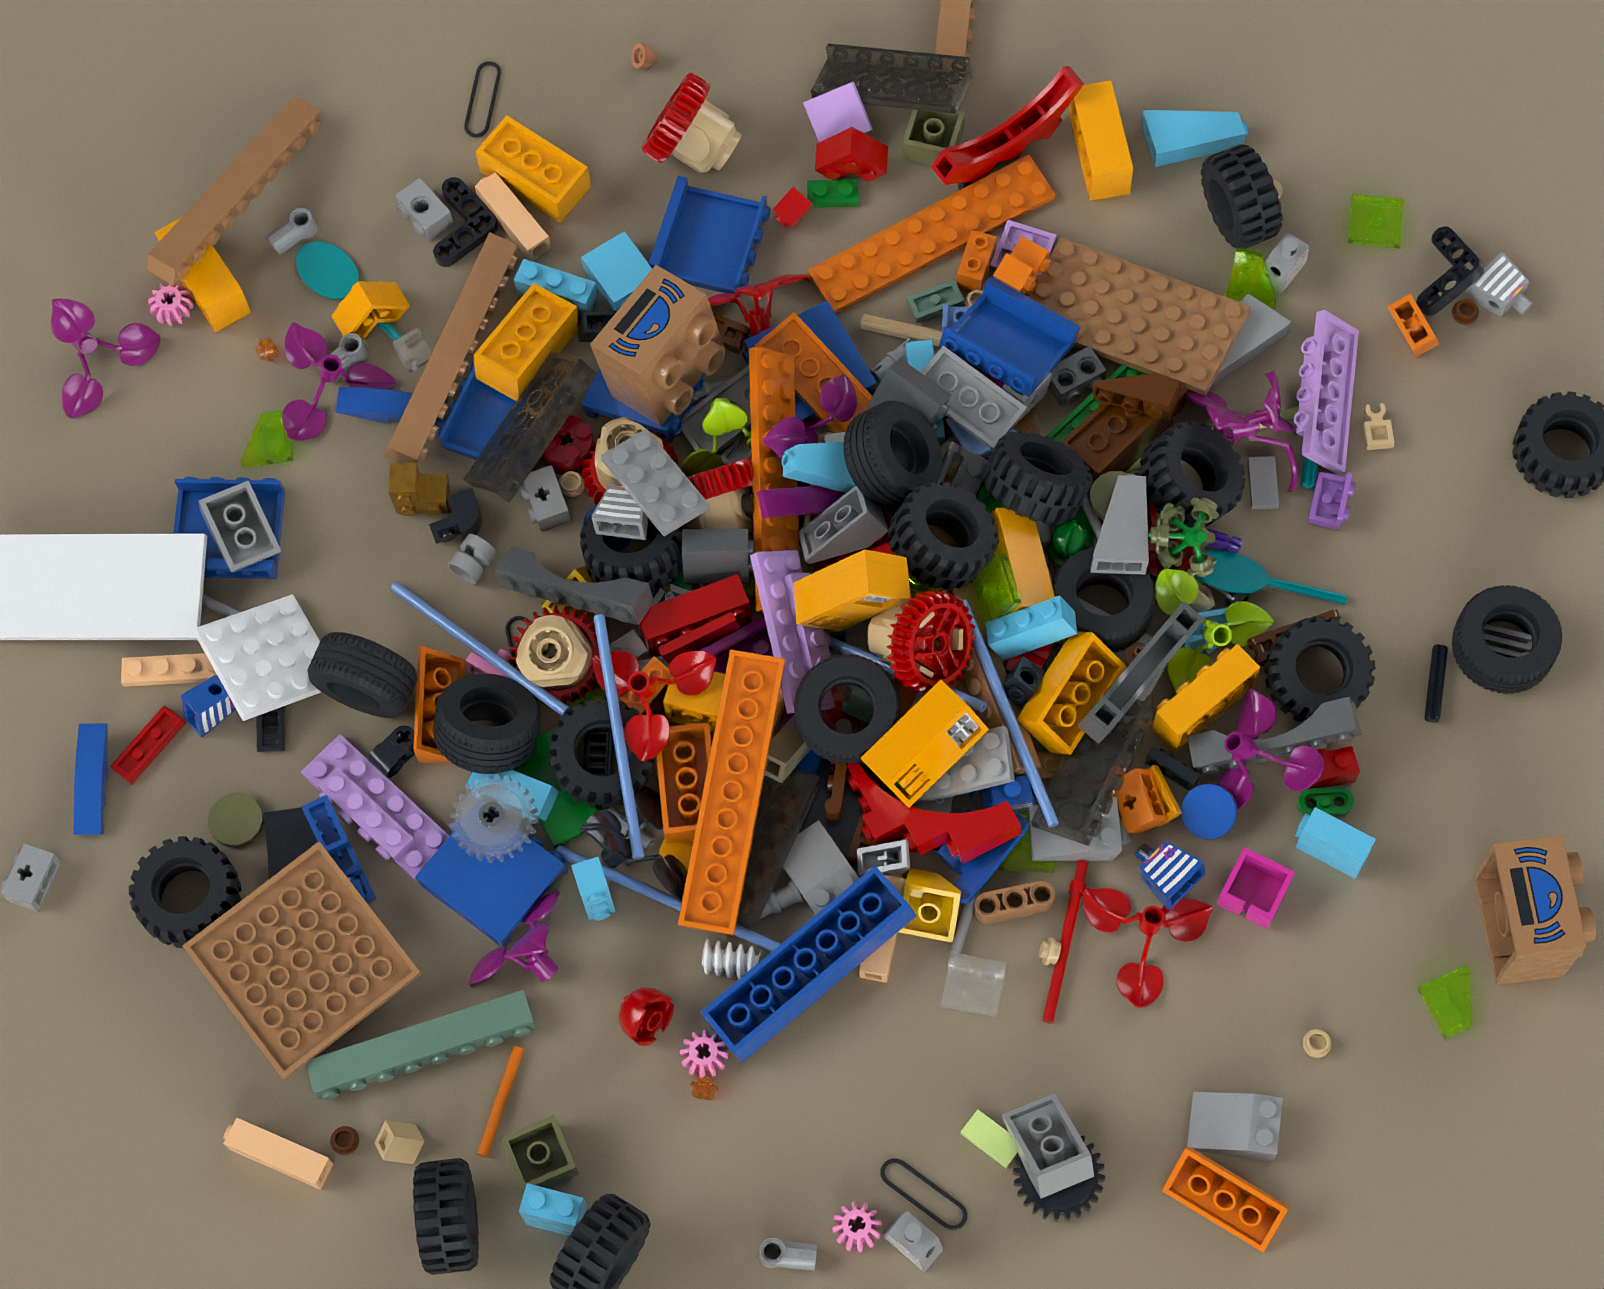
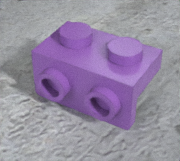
(1330, 500)

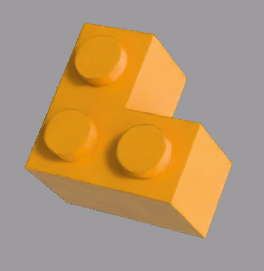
(368, 305)

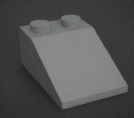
(239, 526)
(843, 528)
(1052, 847)
(818, 867)
(1235, 1124)
(1049, 1145)

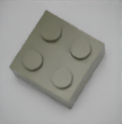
(931, 133)
(540, 1154)

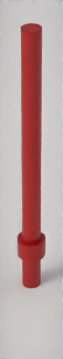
(1076, 890)

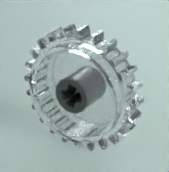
(505, 831)

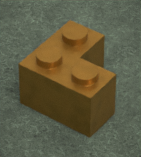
(416, 491)

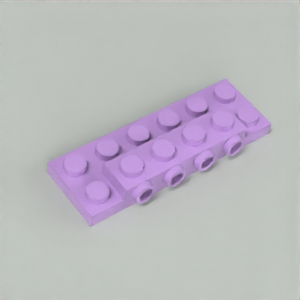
(1327, 391)
(797, 644)
(375, 806)

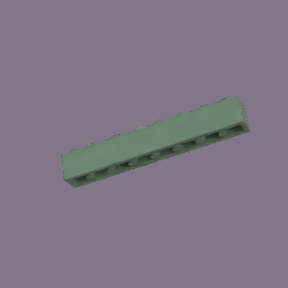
(420, 1045)

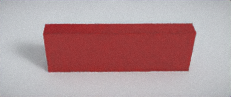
(700, 636)
(147, 744)

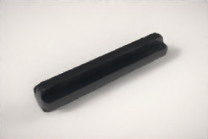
(1436, 683)

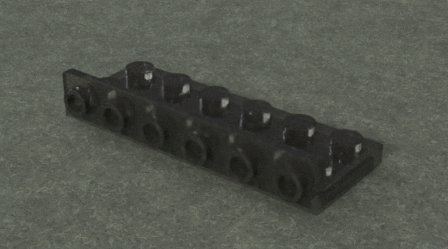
(897, 77)
(530, 425)
(1092, 774)
(776, 828)

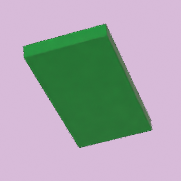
(566, 815)

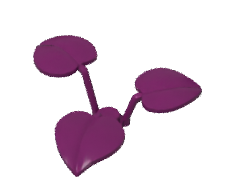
(71, 325)
(308, 347)
(836, 398)
(1273, 408)
(1224, 417)
(1258, 717)
(532, 945)

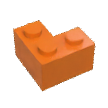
(1023, 266)

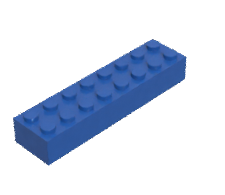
(808, 964)

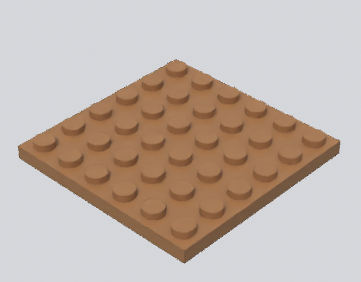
(301, 960)

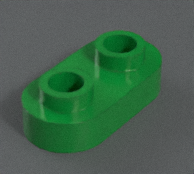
(1324, 800)

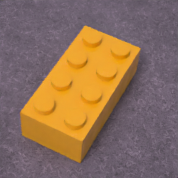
(1069, 691)
(1205, 697)

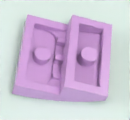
(837, 112)
(1011, 236)

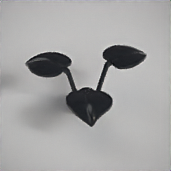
(606, 831)

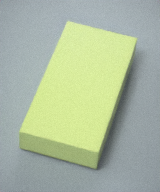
(990, 1138)

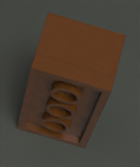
(1114, 438)

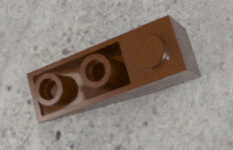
(1141, 393)

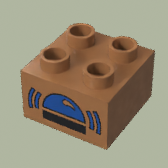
(659, 346)
(1532, 909)

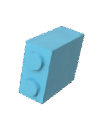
(616, 269)
(1334, 842)
(551, 1209)

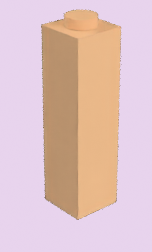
(513, 217)
(878, 964)
(277, 1153)

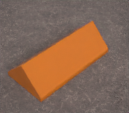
(434, 673)
(1225, 1199)

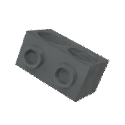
(1071, 371)

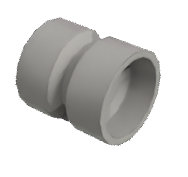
(473, 556)

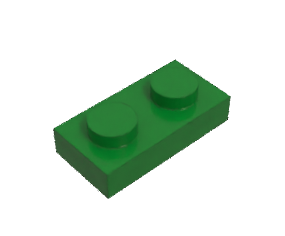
(833, 193)

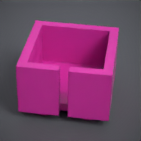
(1255, 888)

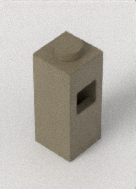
(785, 752)

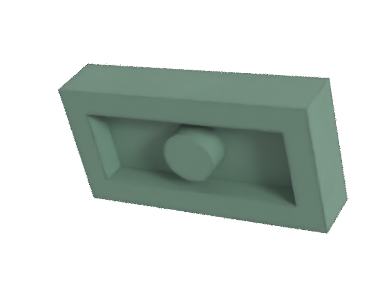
(930, 301)

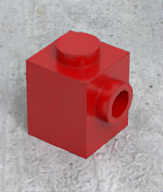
(792, 208)

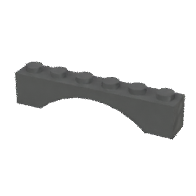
(619, 599)
(1140, 672)
(1329, 723)

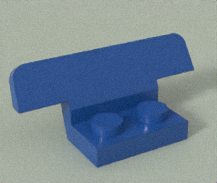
(979, 869)

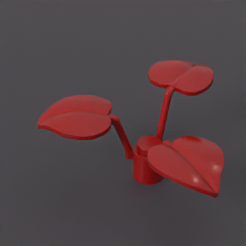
(758, 317)
(649, 733)
(1186, 922)

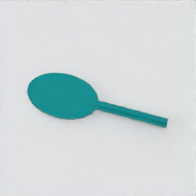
(331, 275)
(1243, 575)

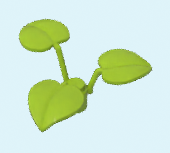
(720, 419)
(1242, 619)

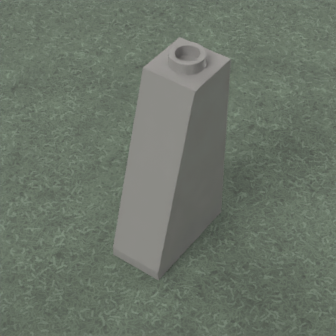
(1260, 331)
(1124, 533)

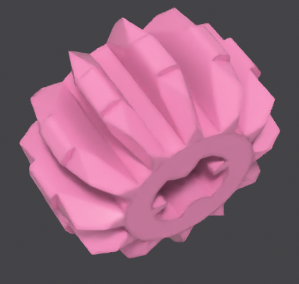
(171, 303)
(707, 1064)
(852, 1217)

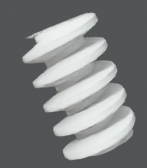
(728, 959)

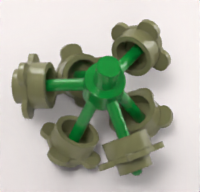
(1198, 536)

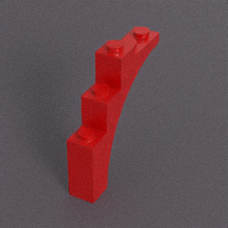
(1008, 140)
(964, 833)

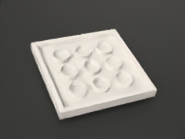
(262, 655)

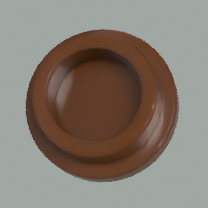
(1465, 312)
(344, 1140)

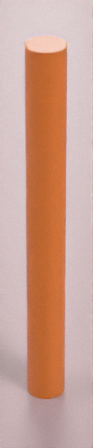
(500, 1101)

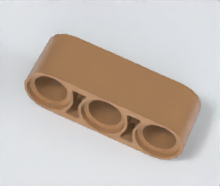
(1005, 912)

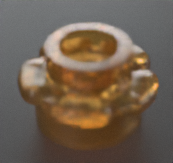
(266, 349)
(704, 1088)

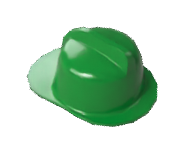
(1071, 537)

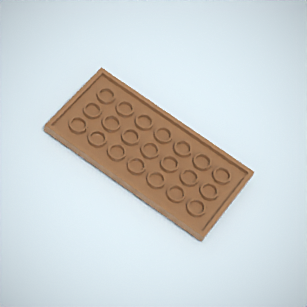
(1141, 315)

